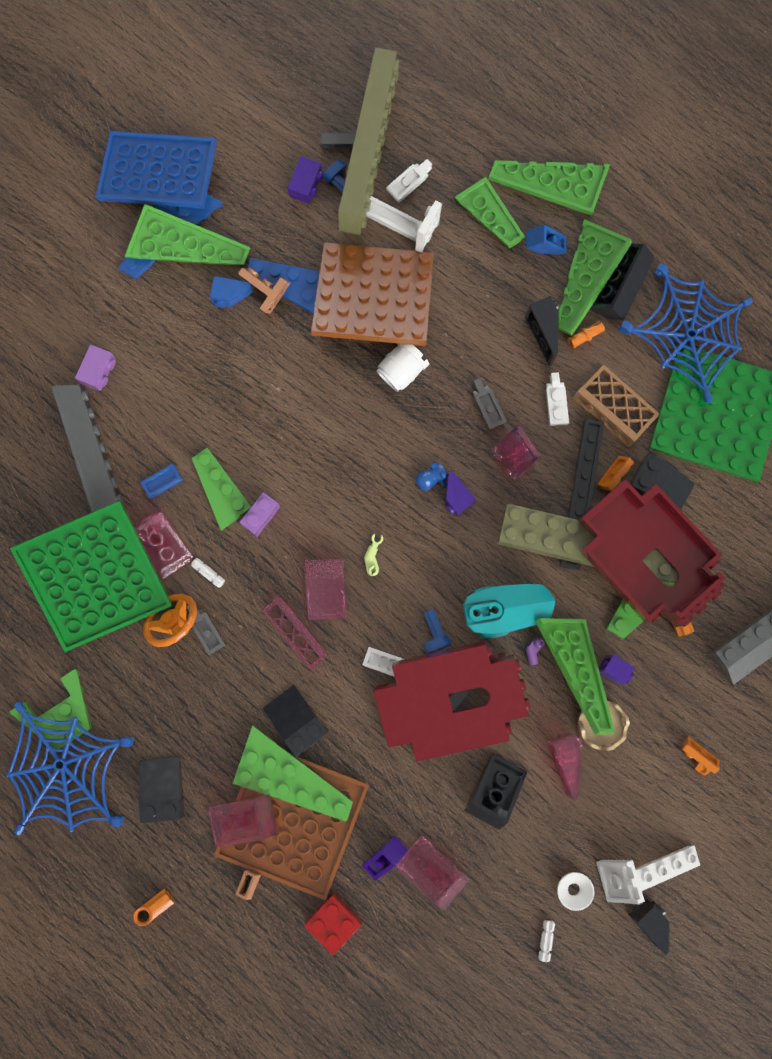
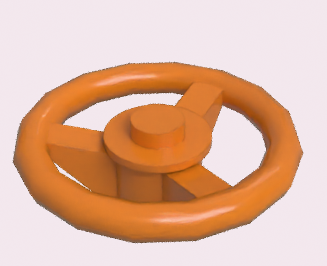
(171, 622)

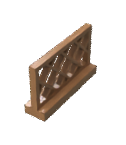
(602, 413)

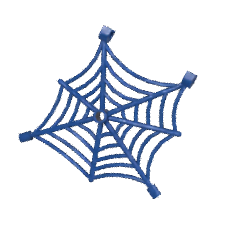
(691, 333)
(115, 821)

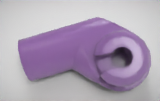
(532, 650)

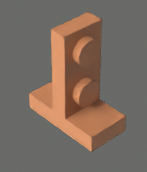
(274, 294)

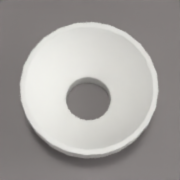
(582, 898)

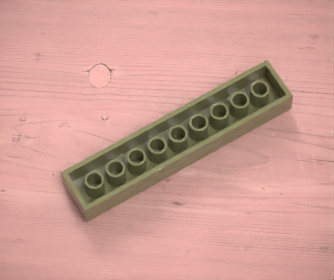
(368, 141)
(562, 539)

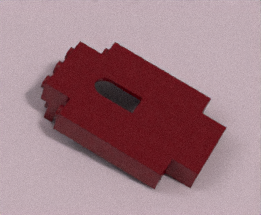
(629, 529)
(419, 705)

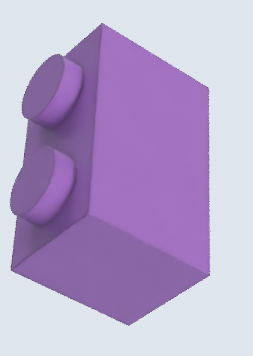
(95, 368)
(260, 514)

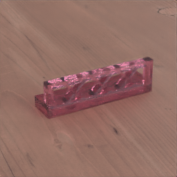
(285, 609)

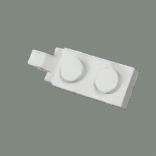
(409, 180)
(556, 401)

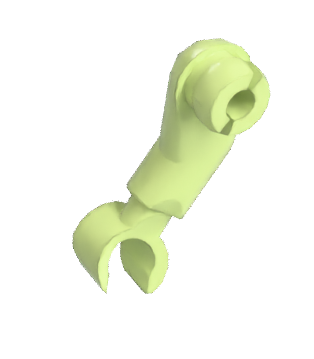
(370, 559)

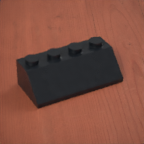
(624, 283)

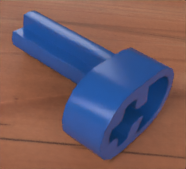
(333, 174)
(440, 639)

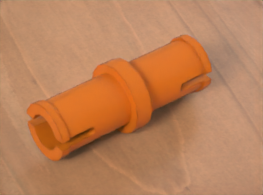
(585, 334)

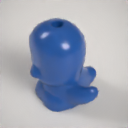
(428, 478)

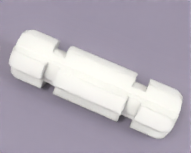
(207, 572)
(546, 940)

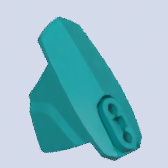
(514, 605)

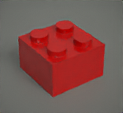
(333, 923)

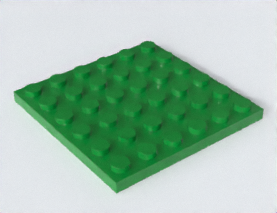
(726, 433)
(91, 576)

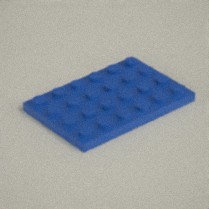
(156, 169)

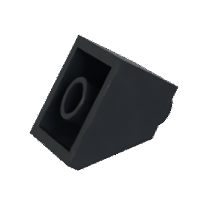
(652, 922)

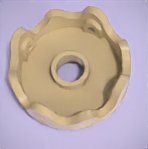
(609, 741)

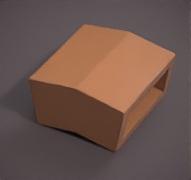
(252, 886)

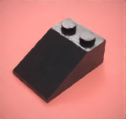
(544, 322)
(657, 471)
(295, 720)
(160, 790)
(496, 792)

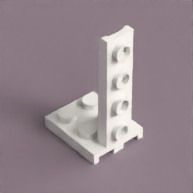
(404, 224)
(625, 883)

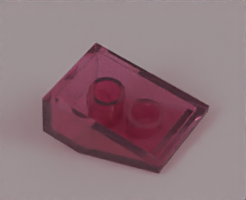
(516, 453)
(162, 543)
(325, 589)
(567, 758)
(243, 821)
(433, 873)

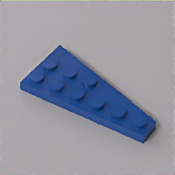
(136, 267)
(303, 281)

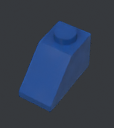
(545, 240)
(228, 291)

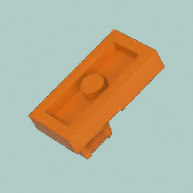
(617, 470)
(706, 761)

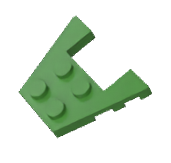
(64, 711)

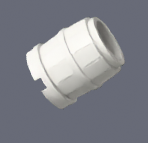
(401, 366)

